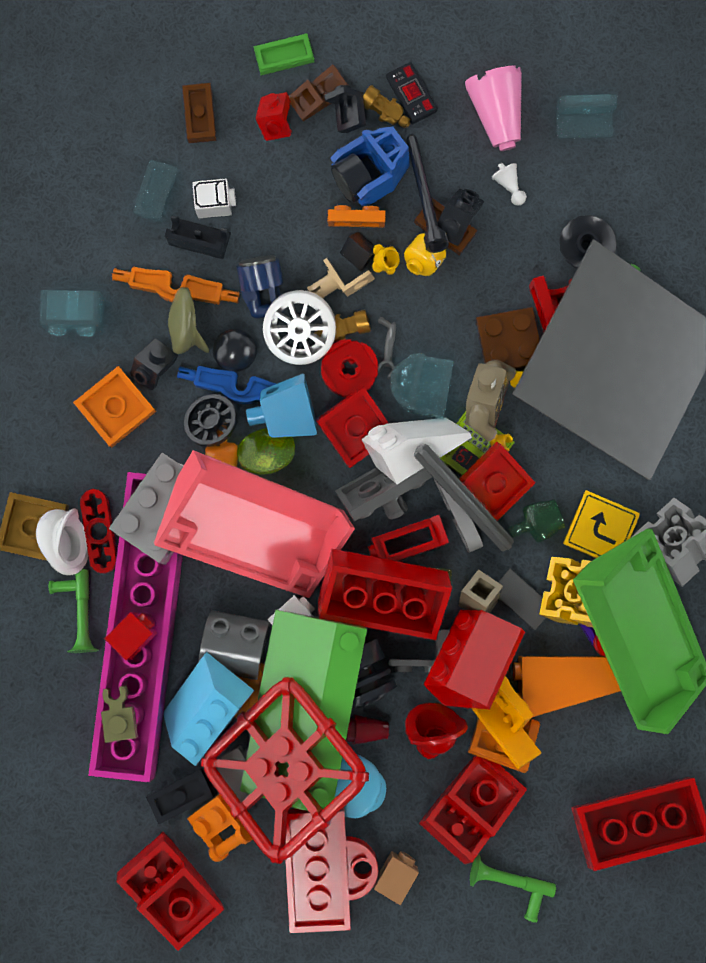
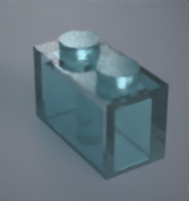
(71, 312)

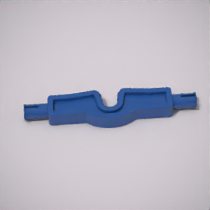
(225, 383)

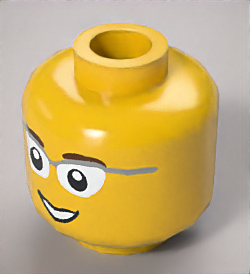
(421, 261)

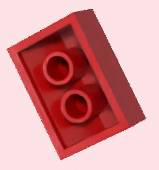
(473, 660)

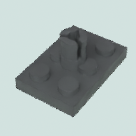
(377, 490)

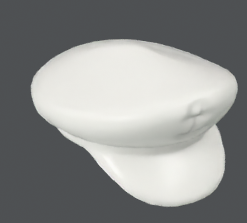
(62, 540)

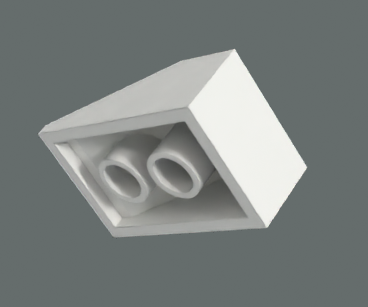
(394, 444)

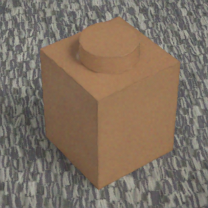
(396, 876)

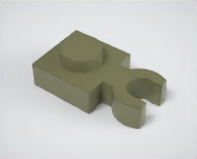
(119, 721)

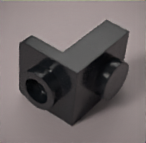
(348, 107)
(152, 363)

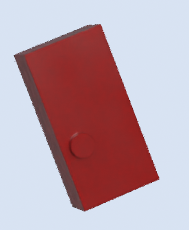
(384, 594)
(641, 823)

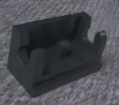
(197, 237)

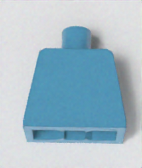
(285, 409)

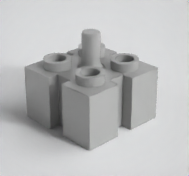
(680, 539)

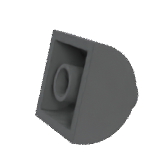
(235, 642)

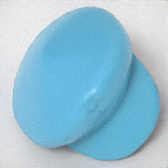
(369, 797)

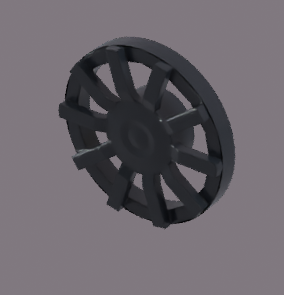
(210, 420)

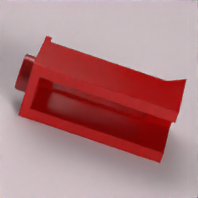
(437, 532)

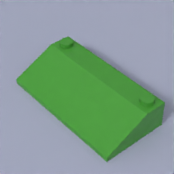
(644, 631)
(326, 663)

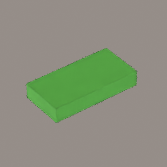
(283, 54)

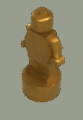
(389, 110)
(349, 325)

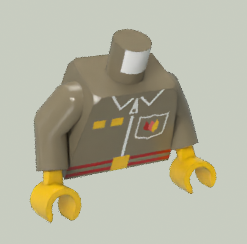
(487, 397)

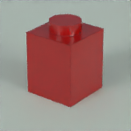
(132, 634)

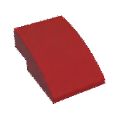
(473, 808)
(169, 891)

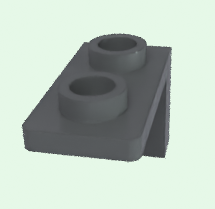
(405, 665)

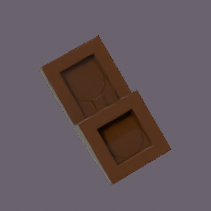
(310, 98)

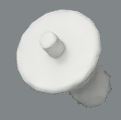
(508, 179)

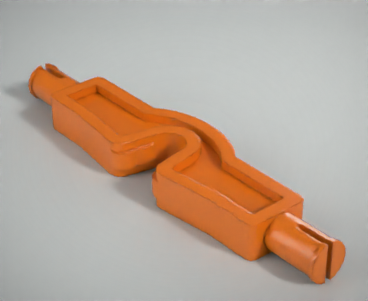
(161, 280)

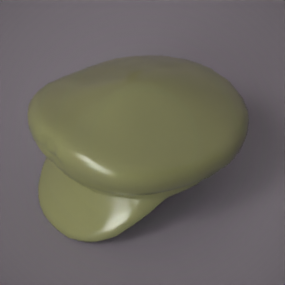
(183, 323)

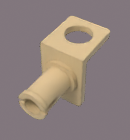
(333, 281)

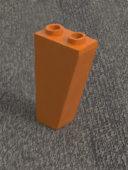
(562, 681)

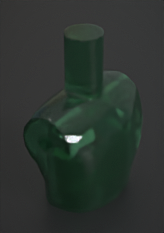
(541, 519)

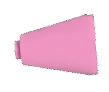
(498, 104)

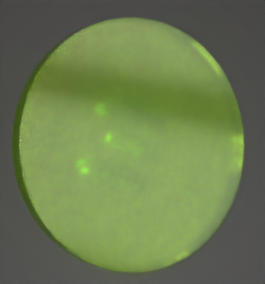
(265, 454)

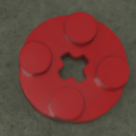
(350, 352)

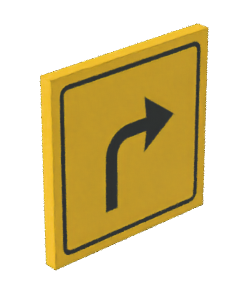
(600, 525)

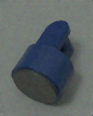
(258, 275)

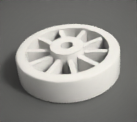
(299, 328)

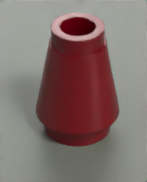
(366, 729)

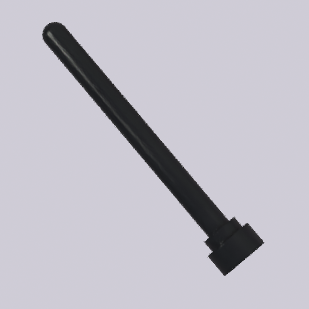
(434, 238)

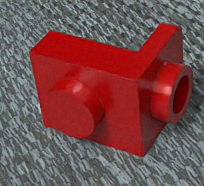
(273, 116)

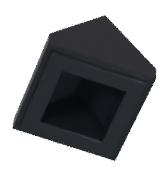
(358, 250)

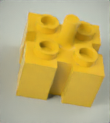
(563, 600)

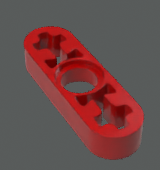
(87, 511)

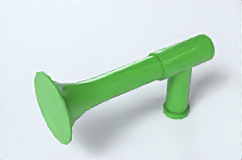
(81, 586)
(538, 887)

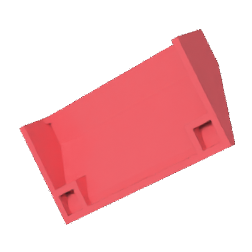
(251, 525)

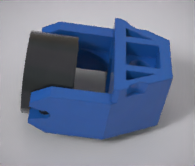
(386, 152)

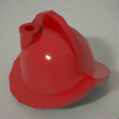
(433, 728)

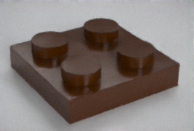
(508, 336)

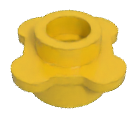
(391, 259)

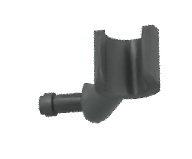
(388, 348)

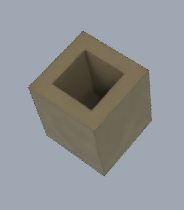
(480, 593)

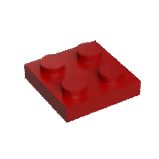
(349, 423)
(497, 480)

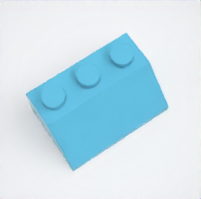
(204, 708)

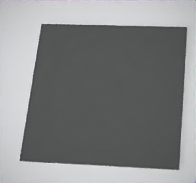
(617, 361)

